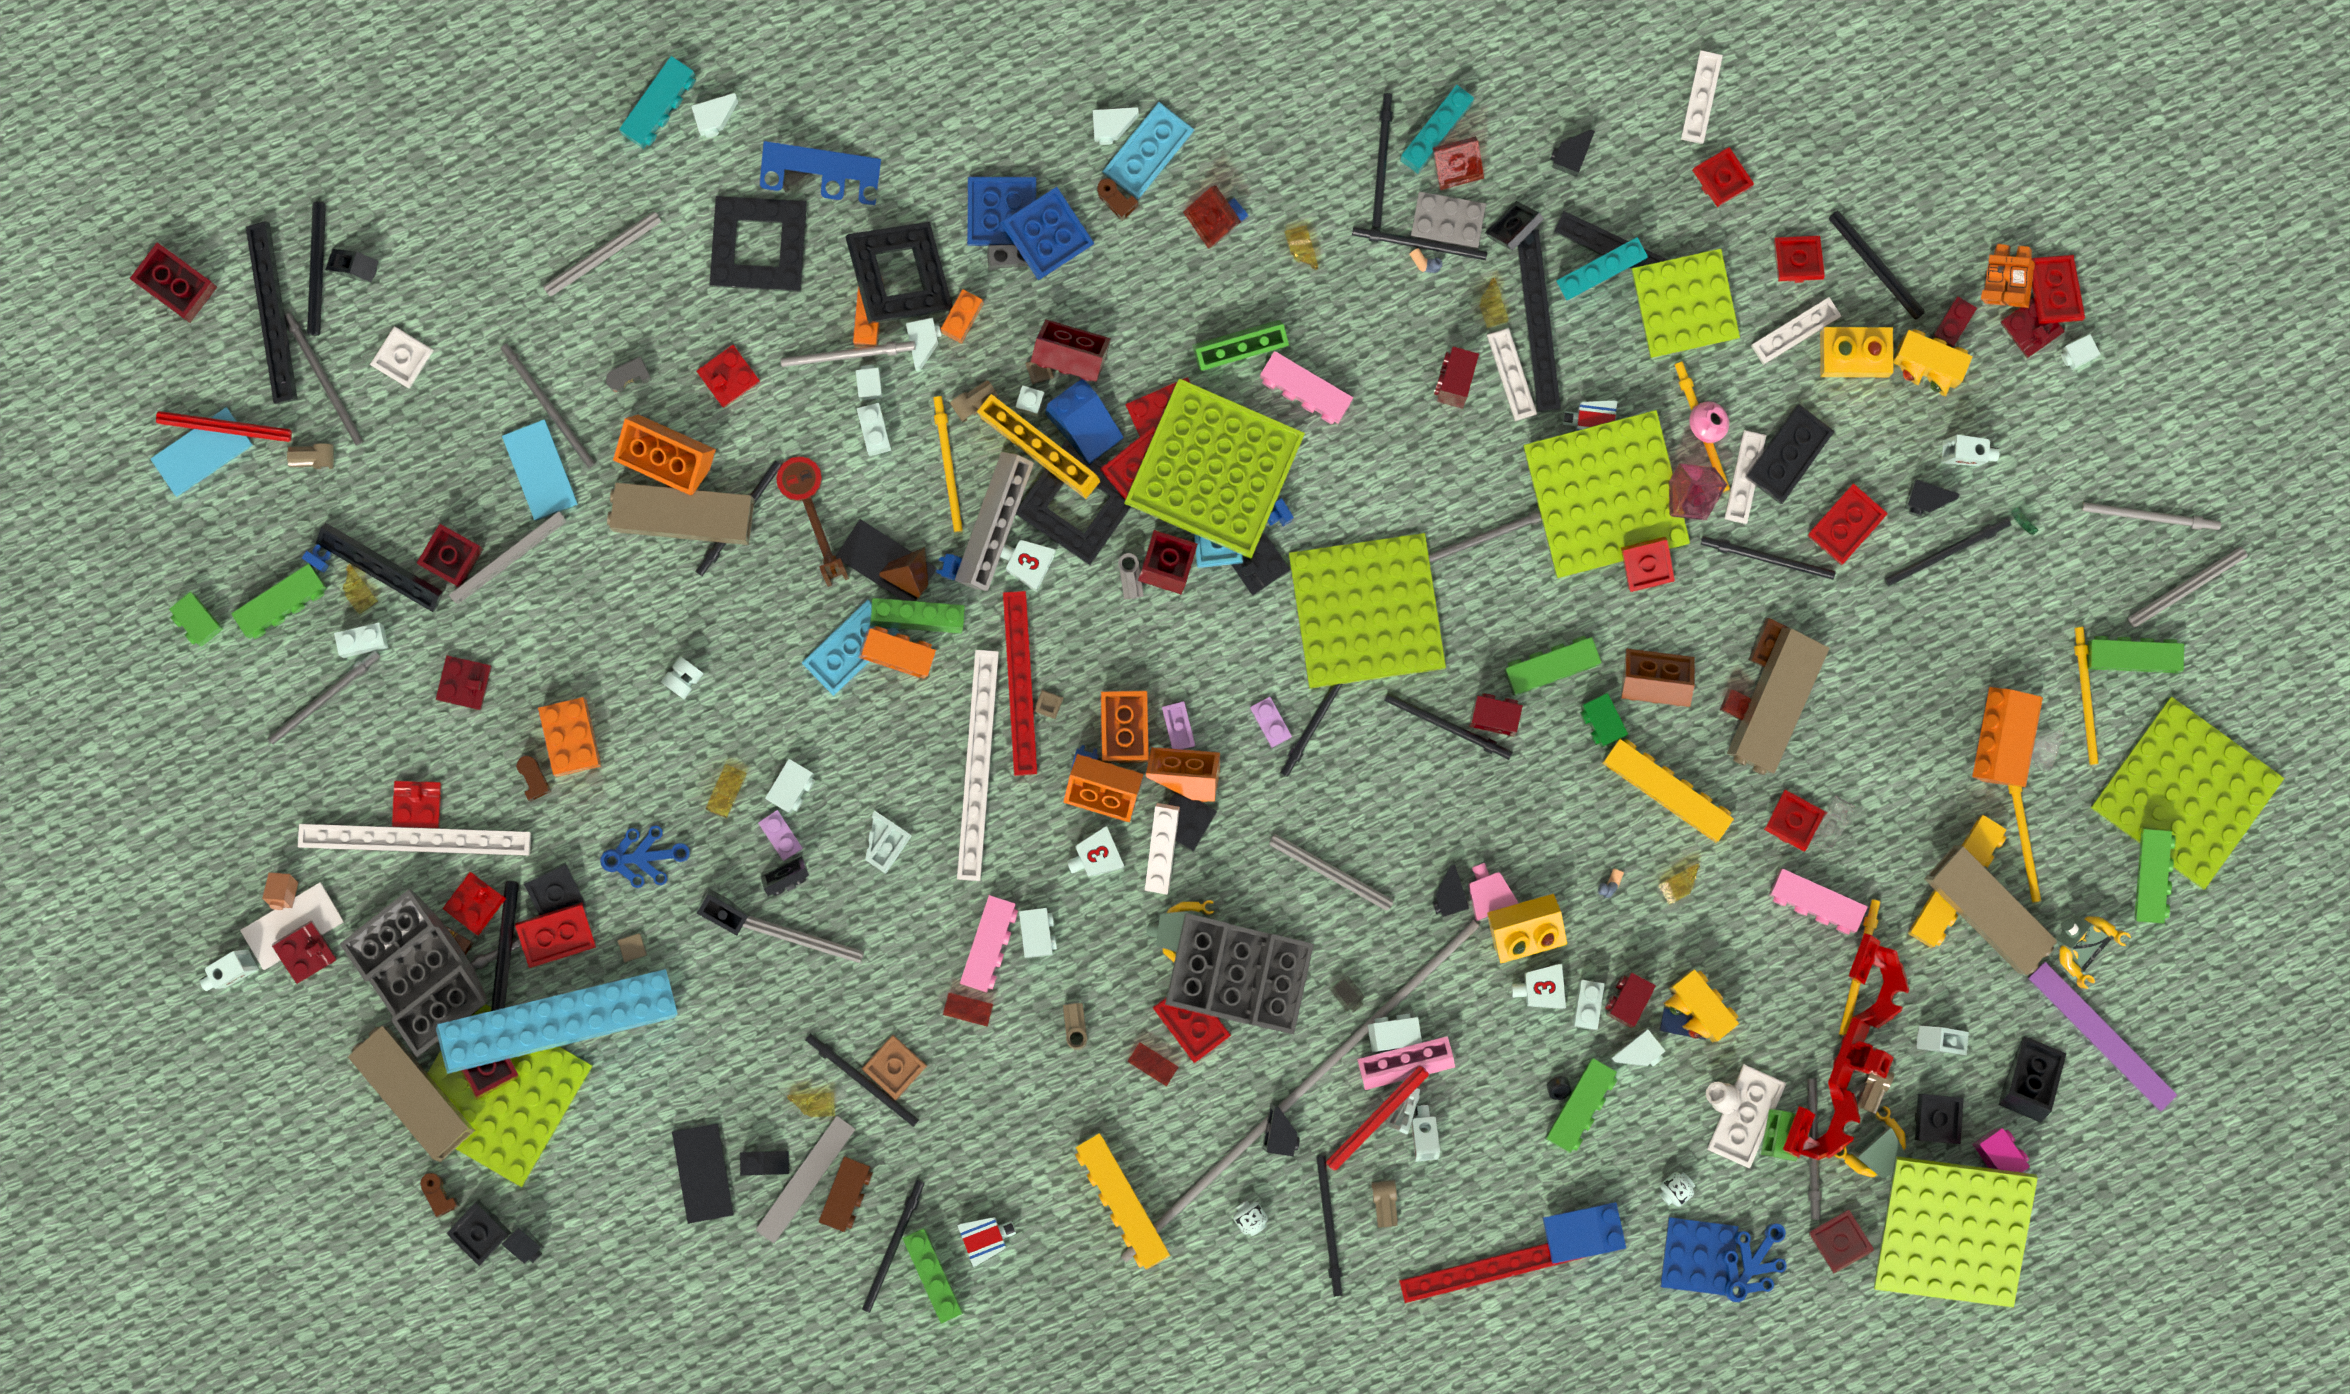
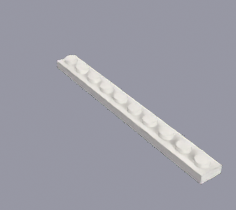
(977, 765)
(414, 839)

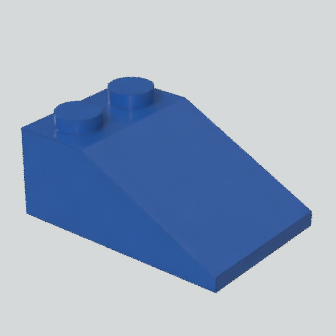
(1084, 421)
(1584, 1232)

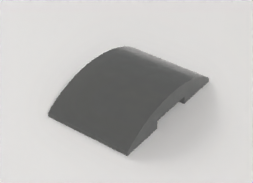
(415, 969)
(1239, 974)

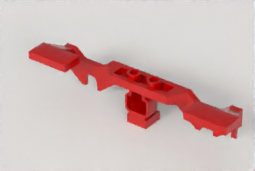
(1853, 1054)

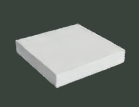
(401, 357)

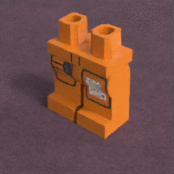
(2009, 277)

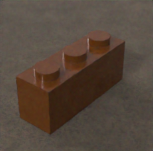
(846, 1194)

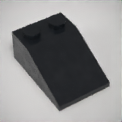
(2033, 1080)

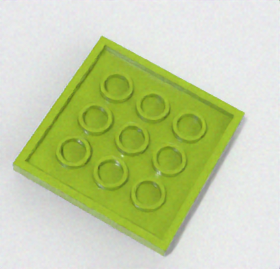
(1685, 303)

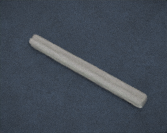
(602, 253)
(2187, 587)
(1331, 872)
(804, 939)

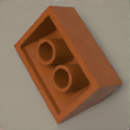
(1658, 677)

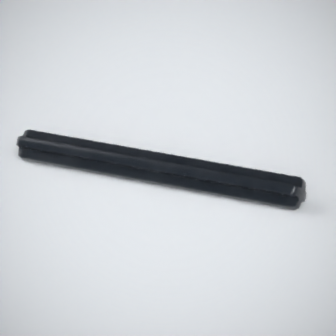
(1876, 265)
(316, 268)
(505, 945)

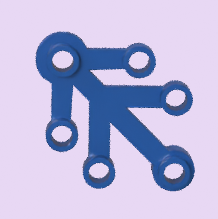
(641, 856)
(1752, 1264)

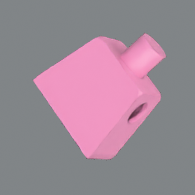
(1489, 892)

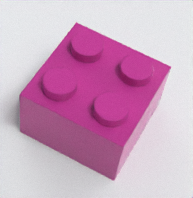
(2000, 1152)

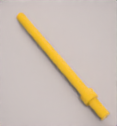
(1686, 385)
(941, 421)
(2081, 651)
(2025, 842)
(1870, 924)

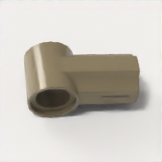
(970, 402)
(311, 456)
(1075, 1023)
(1874, 1091)
(1384, 1198)

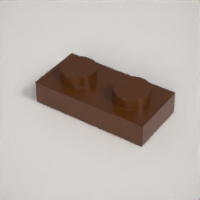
(1766, 641)

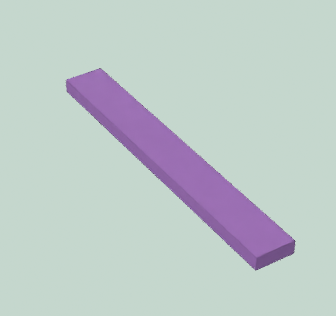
(2102, 1036)

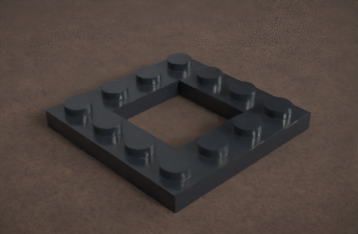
(730, 275)
(879, 306)
(1082, 545)

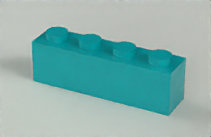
(657, 103)
(1437, 129)
(1602, 268)

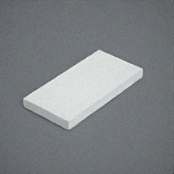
(310, 905)
(1742, 1132)

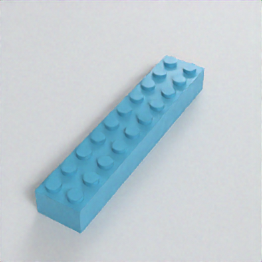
(556, 1021)

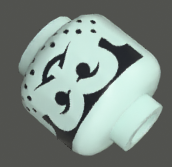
(1677, 1189)
(1250, 1218)

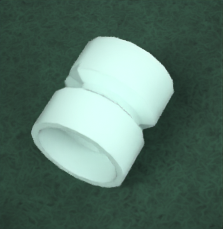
(680, 686)

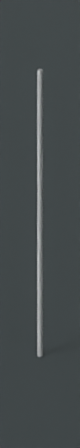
(1310, 1081)

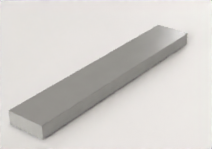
(508, 558)
(805, 1179)

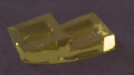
(726, 791)

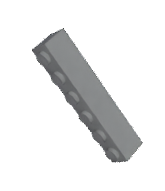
(994, 521)

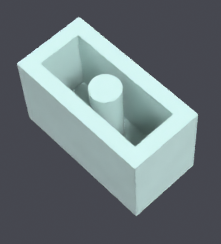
(874, 429)
(361, 640)
(790, 786)
(1036, 932)
(1588, 1005)
(1394, 1034)

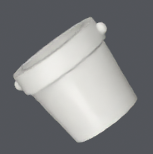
(1723, 1097)

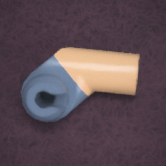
(1425, 264)
(1609, 889)

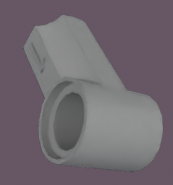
(1131, 586)

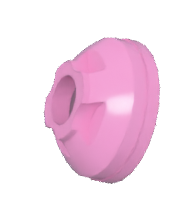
(1702, 425)

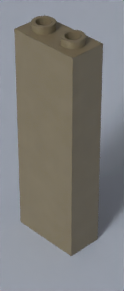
(680, 515)
(1778, 701)
(1991, 910)
(410, 1093)

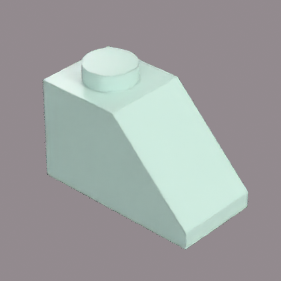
(714, 114)
(1112, 123)
(925, 336)
(1942, 1040)
(1640, 1051)

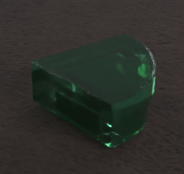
(2024, 521)

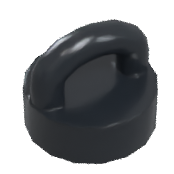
(1559, 1088)

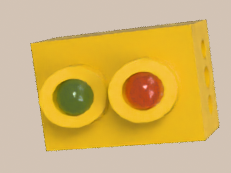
(1856, 352)
(1933, 359)
(1527, 928)
(1709, 1014)

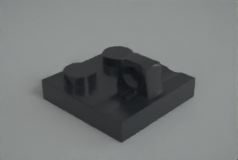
(1515, 226)
(1263, 567)
(785, 877)
(554, 890)
(1939, 1119)
(478, 1233)

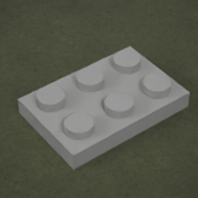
(1448, 220)

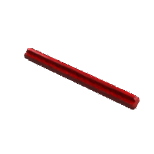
(223, 426)
(1377, 1118)

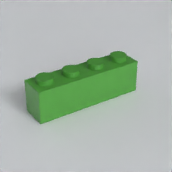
(1240, 345)
(279, 601)
(917, 615)
(2135, 656)
(1552, 666)
(2153, 875)
(1581, 1105)
(932, 1275)

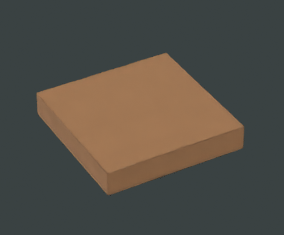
(894, 1067)

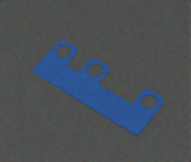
(829, 164)

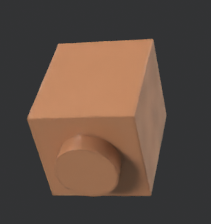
(280, 891)

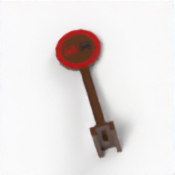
(800, 481)

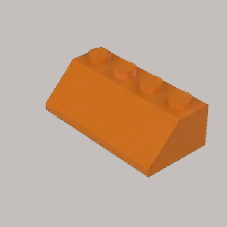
(663, 454)
(2007, 737)

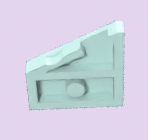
(885, 842)
(1402, 1117)

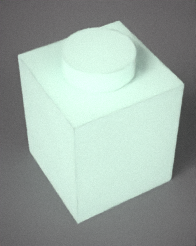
(2080, 352)
(869, 383)
(1030, 401)

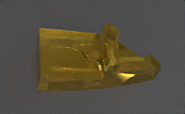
(1301, 246)
(1492, 306)
(357, 591)
(1680, 884)
(814, 1104)

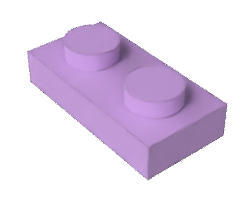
(1270, 722)
(1178, 726)
(780, 835)

